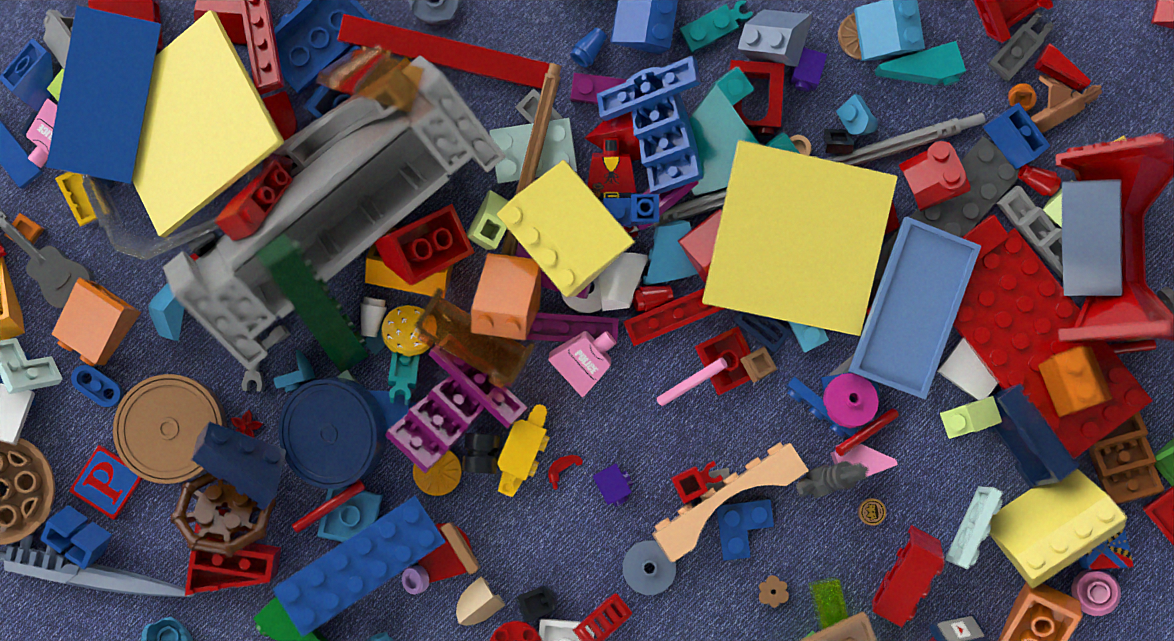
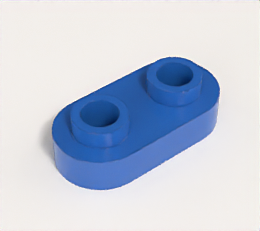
(98, 387)

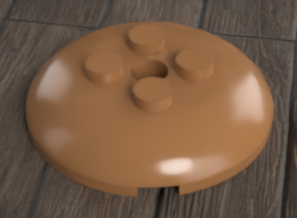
(28, 492)

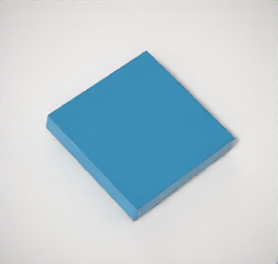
(350, 516)

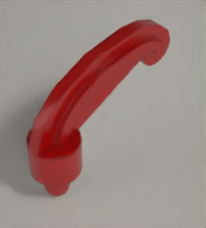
(559, 465)

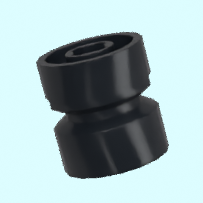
(480, 453)

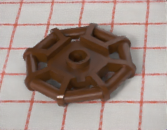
(209, 518)

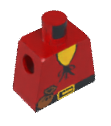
(611, 172)

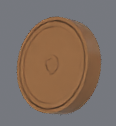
(160, 426)

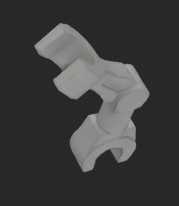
(276, 336)

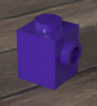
(613, 485)

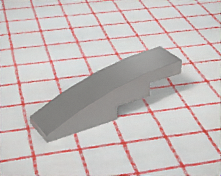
(1034, 227)

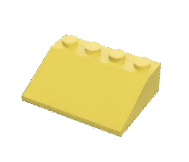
(565, 228)
(1055, 526)

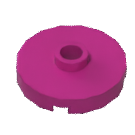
(842, 409)

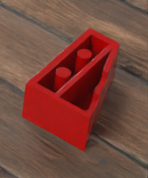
(246, 567)
(909, 577)

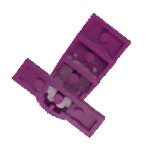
(450, 411)

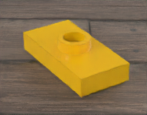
(76, 197)

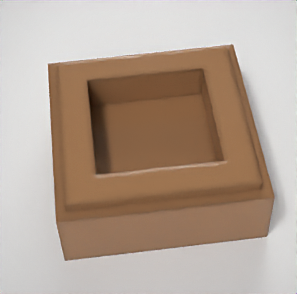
(758, 364)

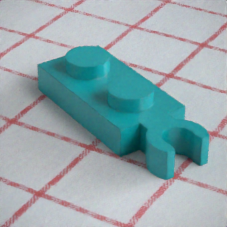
(713, 26)
(402, 375)

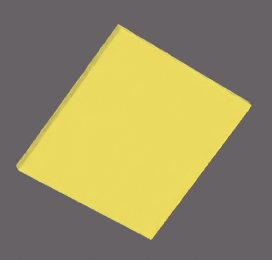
(198, 126)
(799, 238)

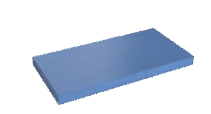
(914, 308)

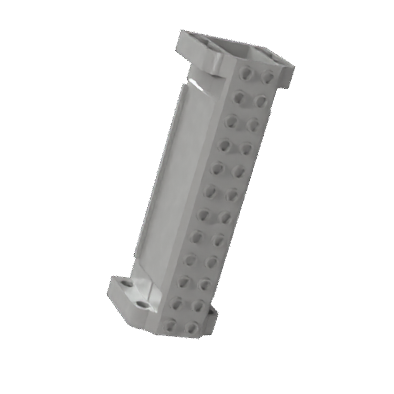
(334, 211)

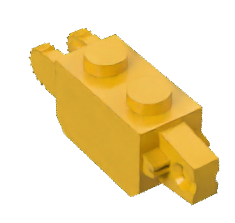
(521, 450)

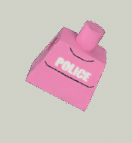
(41, 132)
(583, 360)

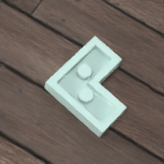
(25, 375)

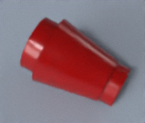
(1040, 179)
(651, 297)

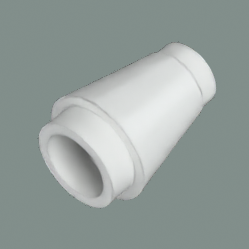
(372, 315)

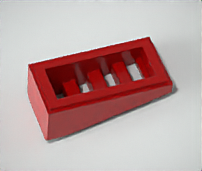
(1059, 67)
(614, 609)

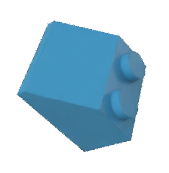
(889, 29)

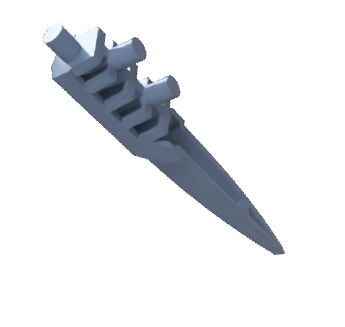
(56, 567)

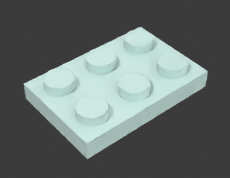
(514, 143)
(974, 527)

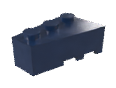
(241, 460)

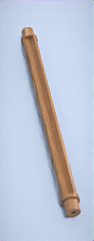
(535, 143)

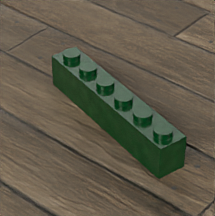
(311, 302)

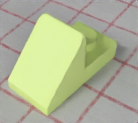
(971, 417)

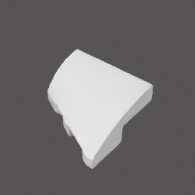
(621, 280)

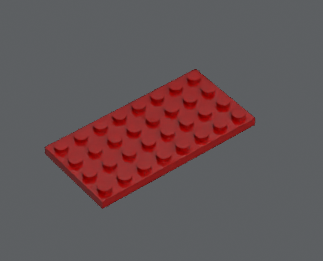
(1013, 326)

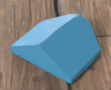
(166, 313)

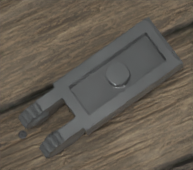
(1019, 48)

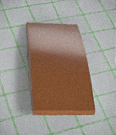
(1126, 462)

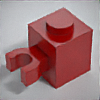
(692, 483)

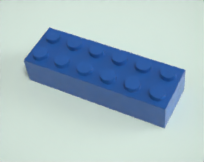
(358, 566)

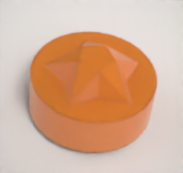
(1024, 95)

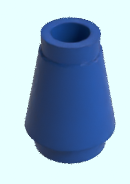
(588, 47)

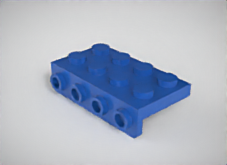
(310, 36)

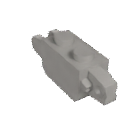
(58, 34)

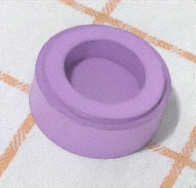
(415, 579)

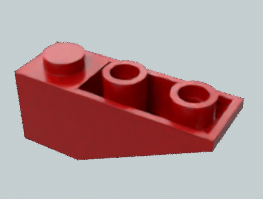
(254, 202)

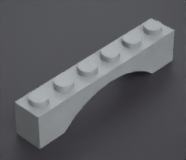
(329, 129)

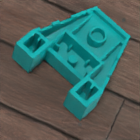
(720, 128)

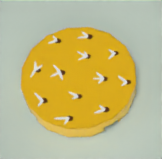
(400, 333)

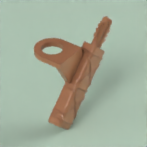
(1062, 103)

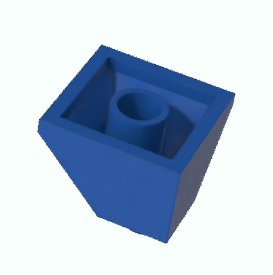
(30, 75)

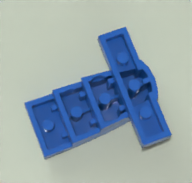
(659, 121)

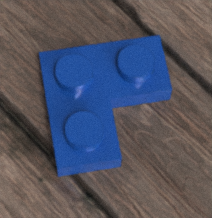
(736, 520)

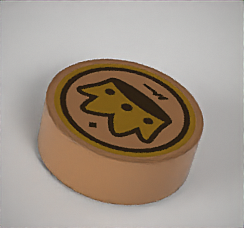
(871, 511)

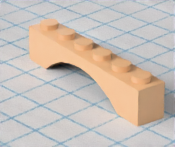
(682, 532)

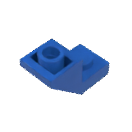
(634, 211)

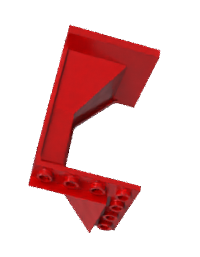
(1145, 170)

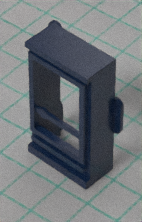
(1030, 439)

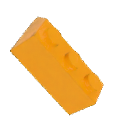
(380, 275)

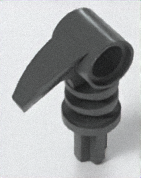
(828, 479)

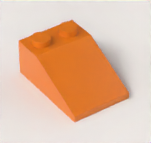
(1041, 615)

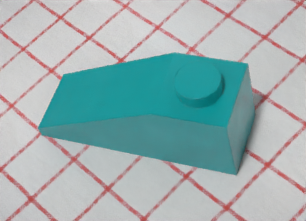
(930, 66)

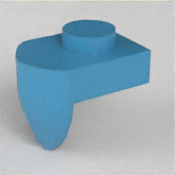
(857, 116)
(292, 381)

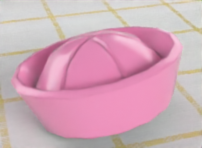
(1100, 599)

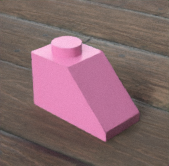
(868, 457)

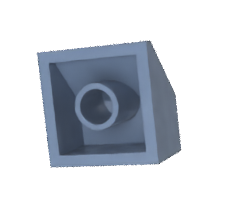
(775, 37)

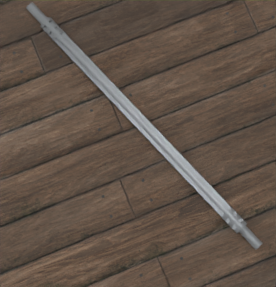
(859, 156)

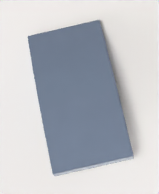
(1092, 238)

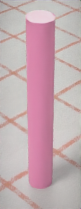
(692, 381)

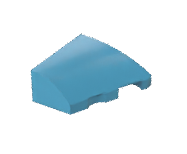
(667, 256)

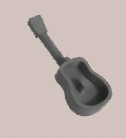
(48, 266)

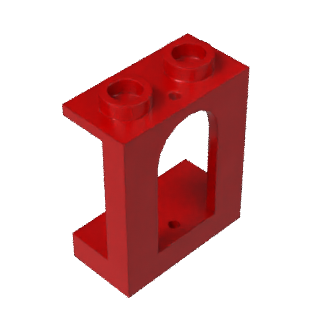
(763, 70)

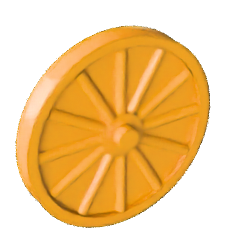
(441, 477)

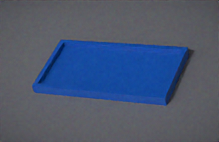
(103, 95)

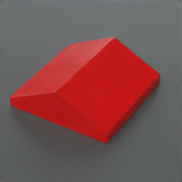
(229, 14)
(732, 348)

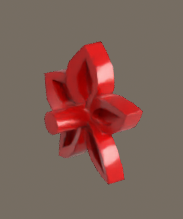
(246, 424)

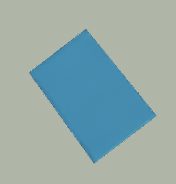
(375, 344)

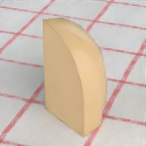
(477, 603)

